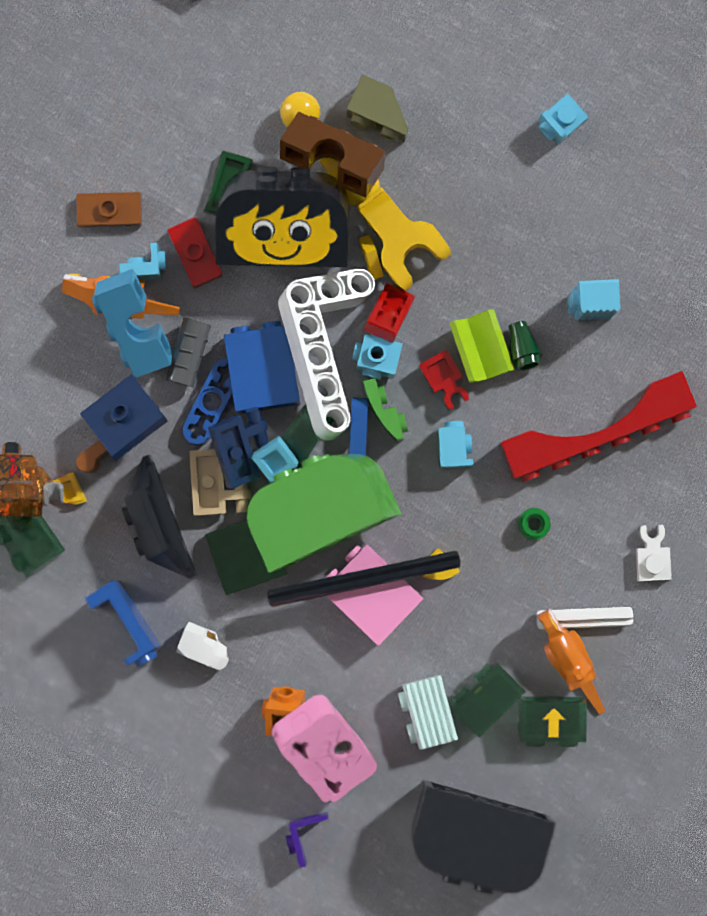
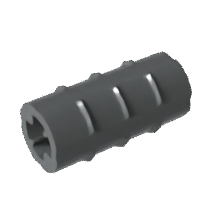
(188, 352)

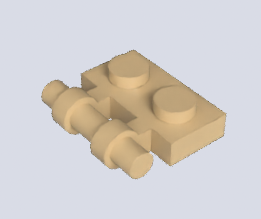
(209, 486)

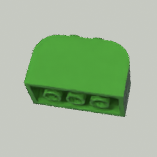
(318, 507)

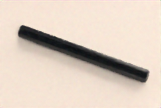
(363, 578)

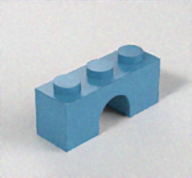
(140, 347)

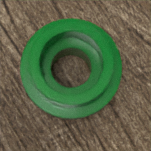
(543, 518)

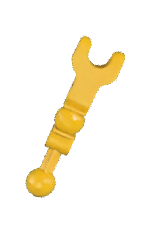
(378, 209)

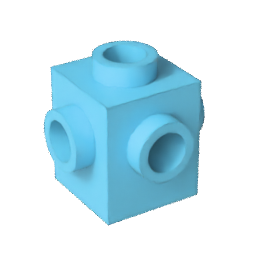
(372, 367)

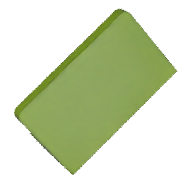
(482, 346)

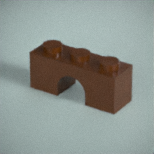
(311, 139)

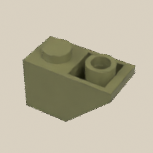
(377, 107)

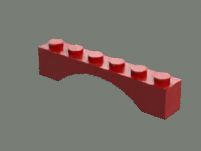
(660, 401)

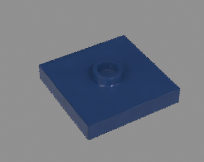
(123, 417)

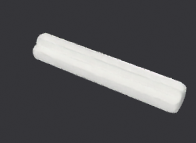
(592, 617)

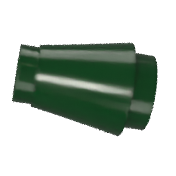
(523, 347)

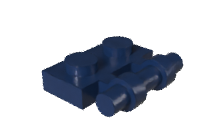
(234, 448)

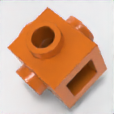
(280, 704)

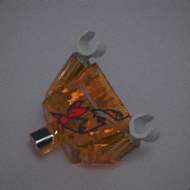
(24, 484)

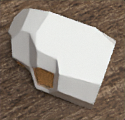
(203, 646)

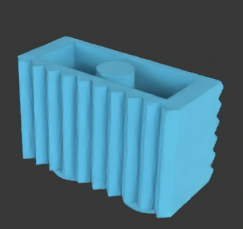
(594, 300)

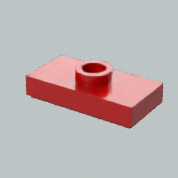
(194, 252)
(389, 313)

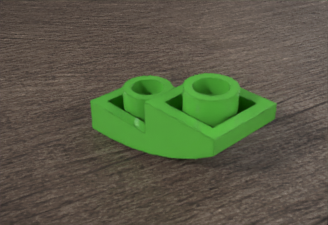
(389, 418)

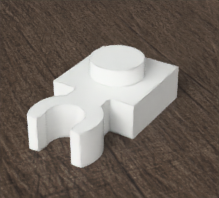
(653, 561)

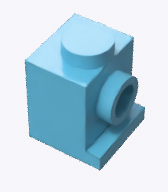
(454, 445)

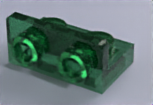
(29, 542)

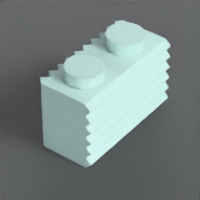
(428, 711)

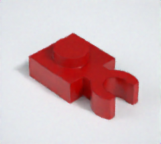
(441, 375)

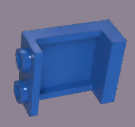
(261, 368)
(131, 617)

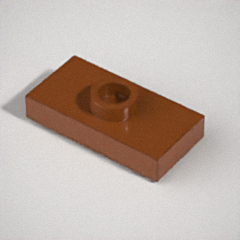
(109, 209)

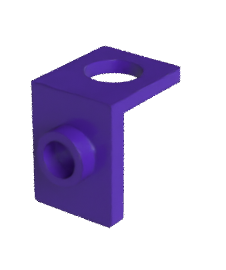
(294, 840)

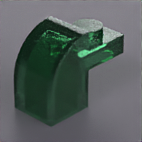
(301, 437)

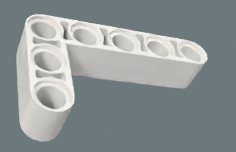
(318, 344)

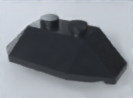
(155, 522)

